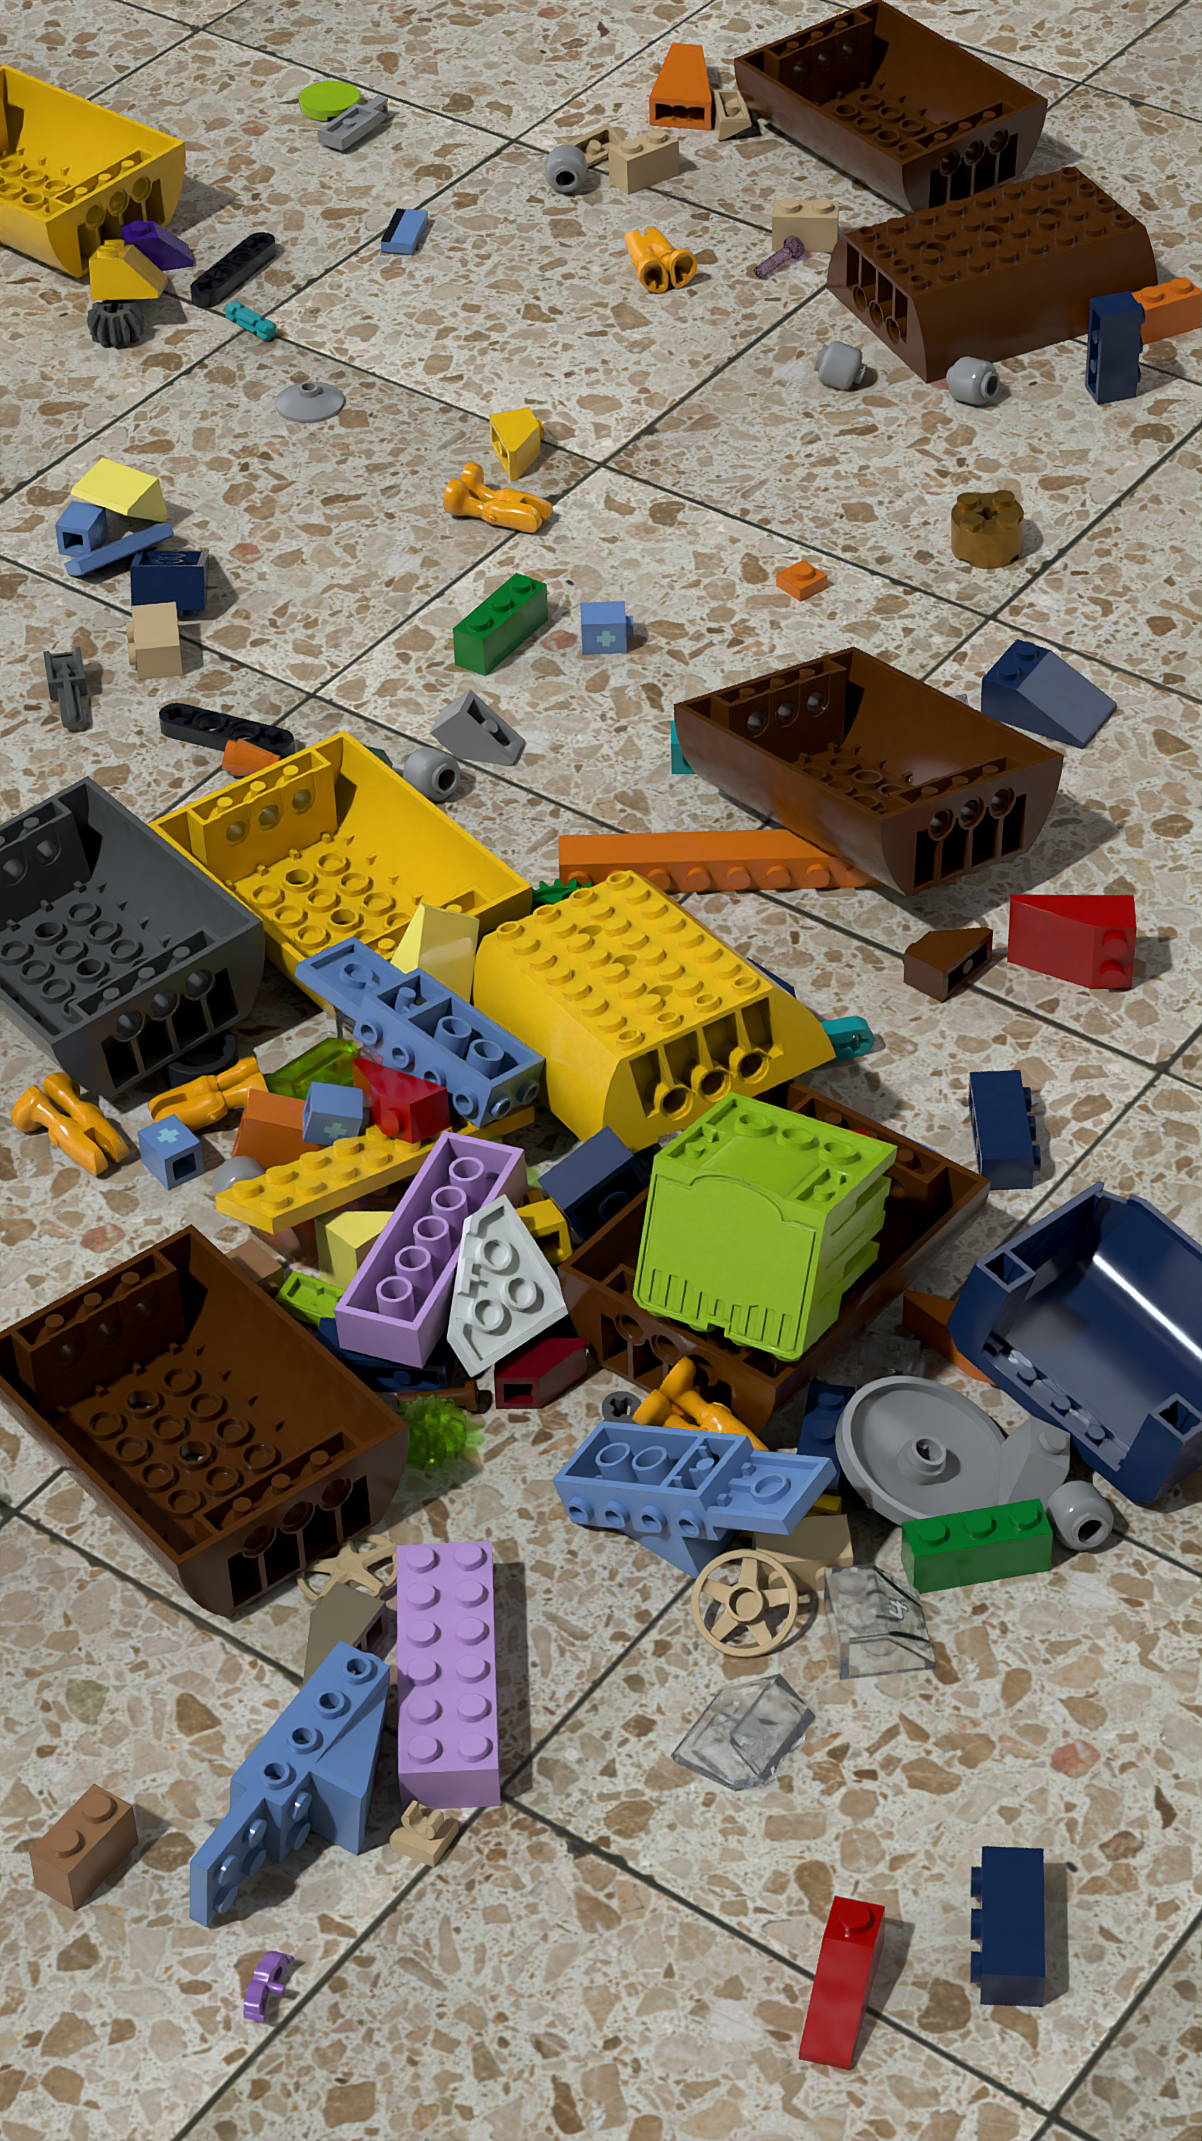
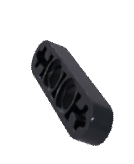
(233, 270)
(187, 725)

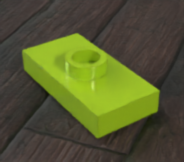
(308, 1298)

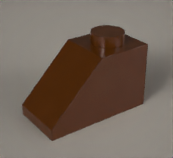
(946, 960)

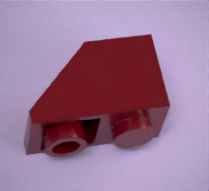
(539, 1372)

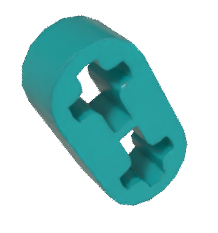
(841, 1036)

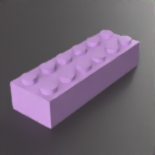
(407, 1280)
(447, 1676)

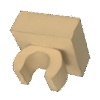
(424, 1834)

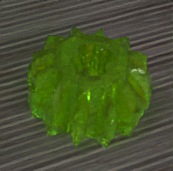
(435, 1429)

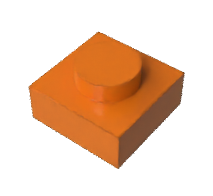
(801, 580)

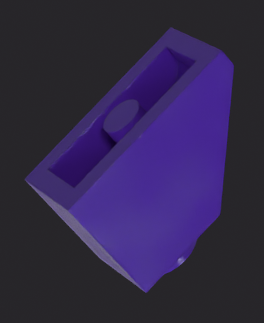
(157, 245)

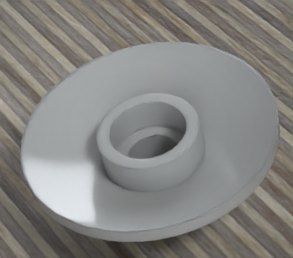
(309, 402)

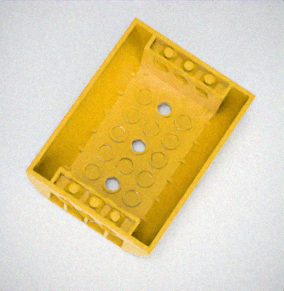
(77, 172)
(354, 845)
(638, 1005)

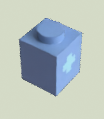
(81, 529)
(605, 627)
(333, 1113)
(171, 1152)

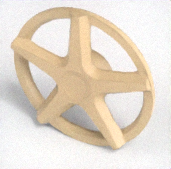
(352, 1567)
(744, 1603)

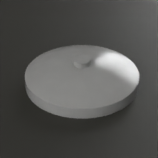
(918, 1449)

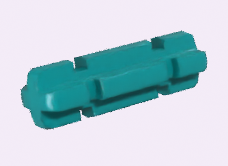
(250, 320)

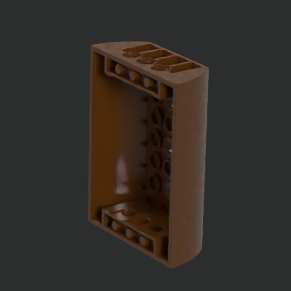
(895, 106)
(991, 271)
(874, 768)
(925, 1214)
(286, 1430)

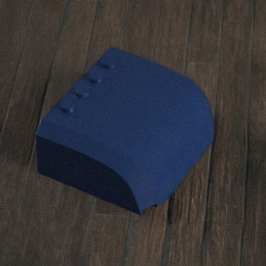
(1098, 1335)

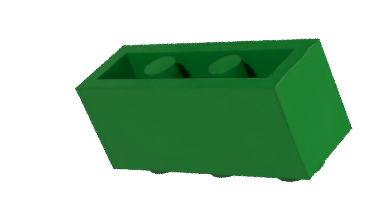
(500, 624)
(976, 1546)

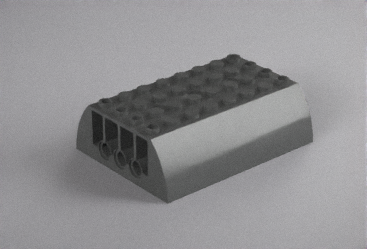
(162, 938)

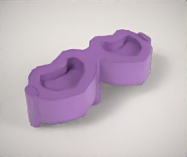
(265, 1980)

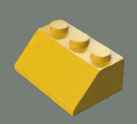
(124, 273)

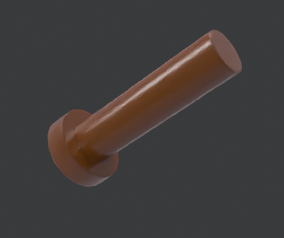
(466, 1395)

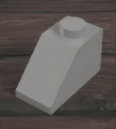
(476, 732)
(1033, 1462)

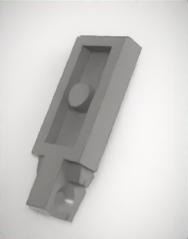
(353, 123)

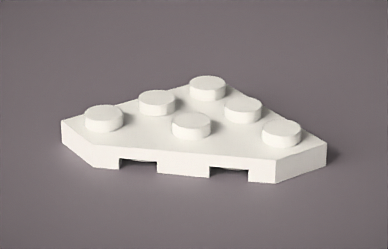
(500, 1288)

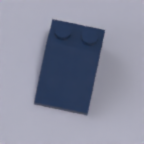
(171, 577)
(1044, 695)
(594, 1182)

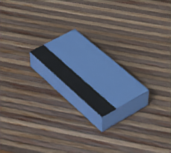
(404, 231)

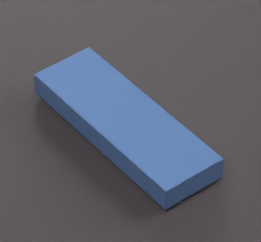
(119, 549)

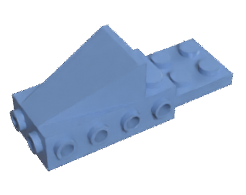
(426, 1030)
(687, 1488)
(302, 1776)

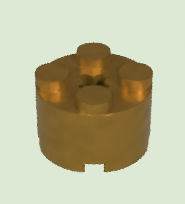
(987, 529)

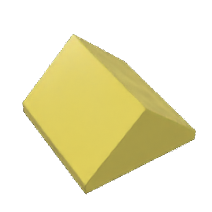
(122, 490)
(345, 1242)

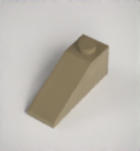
(347, 1617)

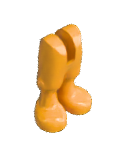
(656, 258)
(500, 507)
(210, 1096)
(83, 1137)
(680, 1391)

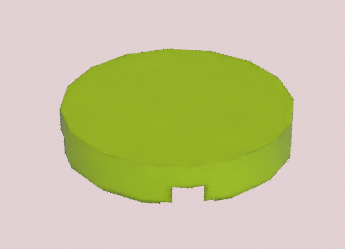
(327, 99)

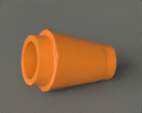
(246, 758)

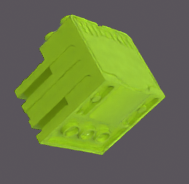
(761, 1224)

